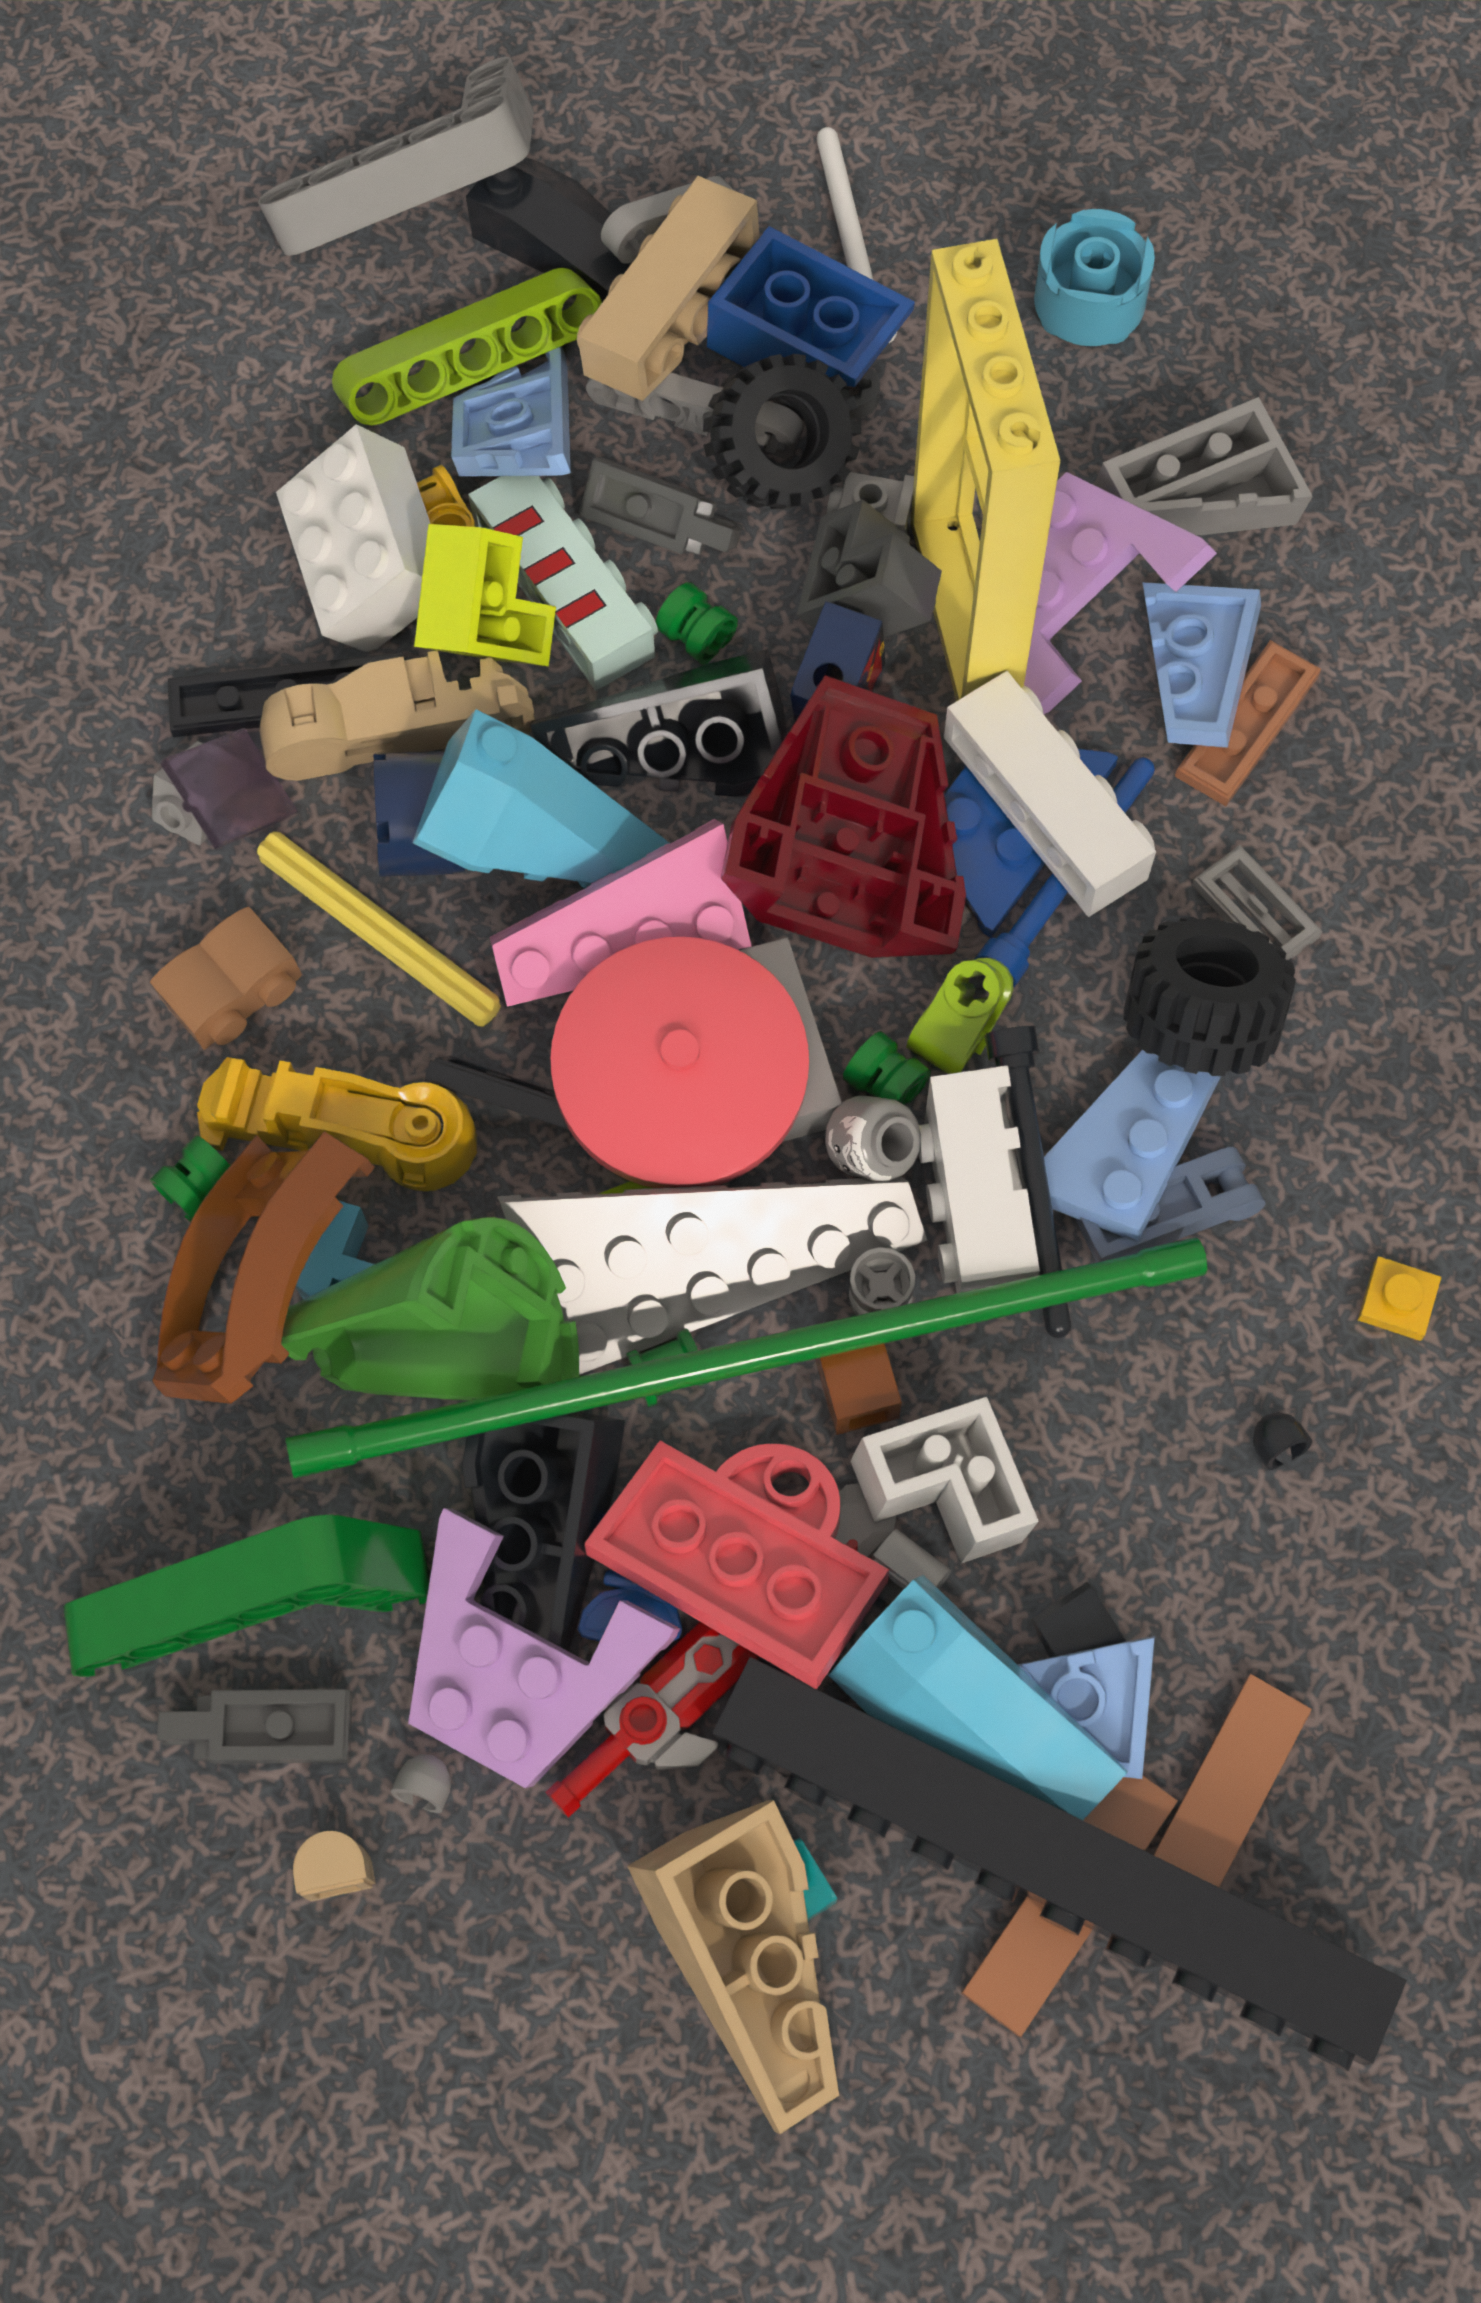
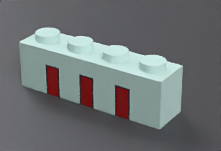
(561, 569)

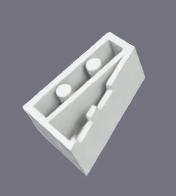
(976, 1181)

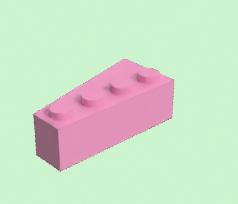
(659, 896)

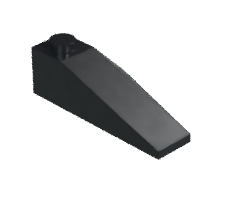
(544, 222)
(545, 1494)

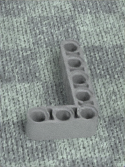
(409, 168)

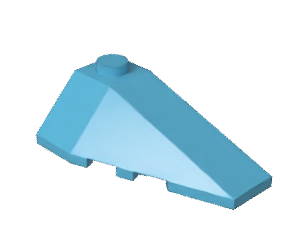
(525, 811)
(960, 1693)

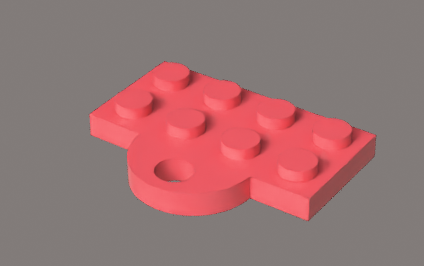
(743, 1553)

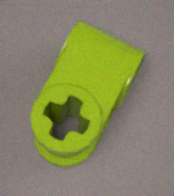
(955, 1021)

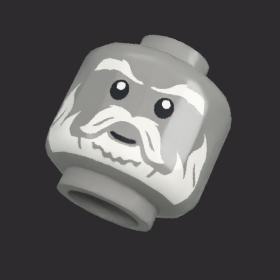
(873, 1138)

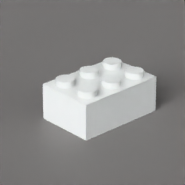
(359, 537)

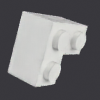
(957, 1463)

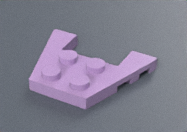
(1087, 546)
(501, 1687)

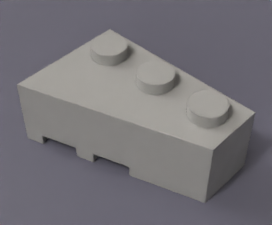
(1213, 475)

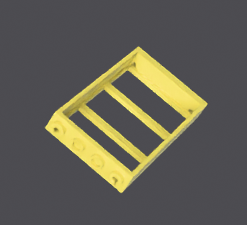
(987, 432)

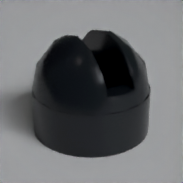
(1276, 1434)

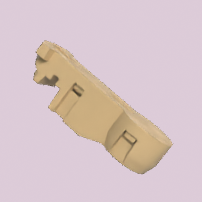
(381, 710)

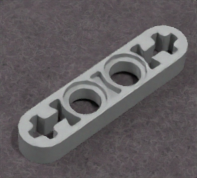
(775, 427)

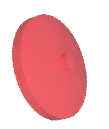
(679, 1063)

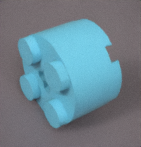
(1093, 278)

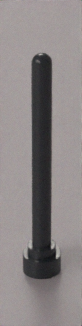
(1017, 1049)

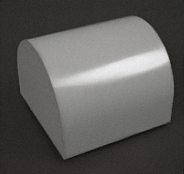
(906, 1562)

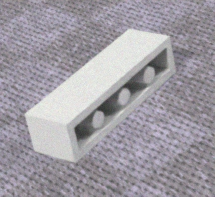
(1049, 793)

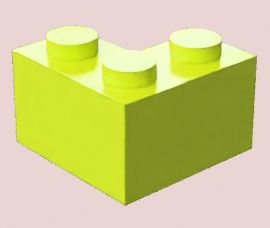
(472, 602)

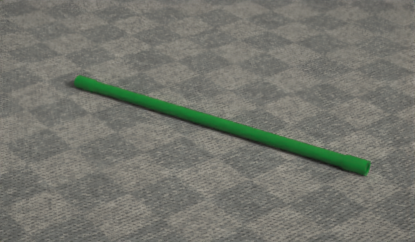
(348, 1444)

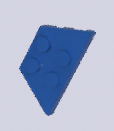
(992, 851)

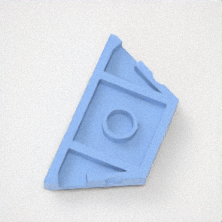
(515, 423)

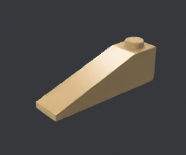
(741, 1936)

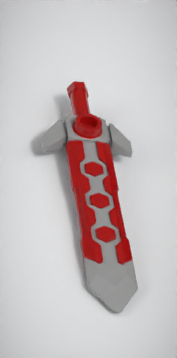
(686, 1683)

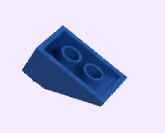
(806, 304)

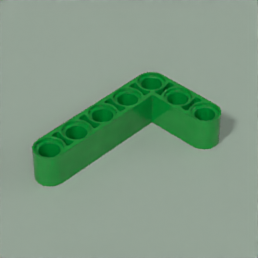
(244, 1584)

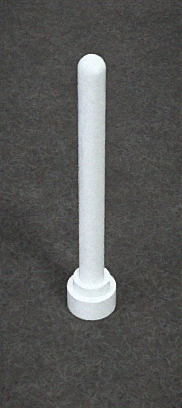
(843, 202)

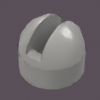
(426, 1778)

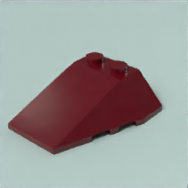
(852, 830)

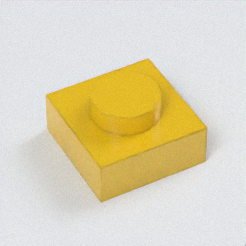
(1399, 1298)

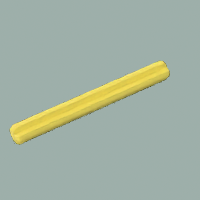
(379, 929)

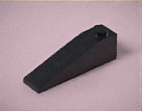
(691, 726)

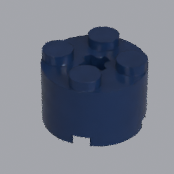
(401, 795)

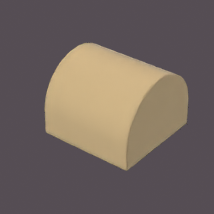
(331, 1866)

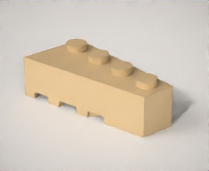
(666, 290)

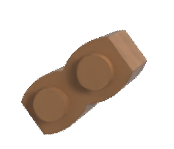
(227, 978)

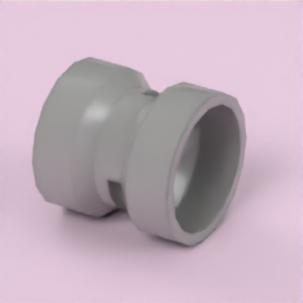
(885, 1275)

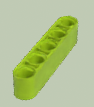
(442, 339)

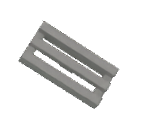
(1230, 912)

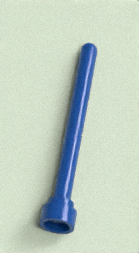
(1013, 946)

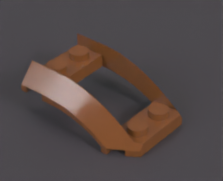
(295, 1206)

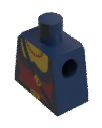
(843, 641)

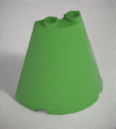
(443, 1319)

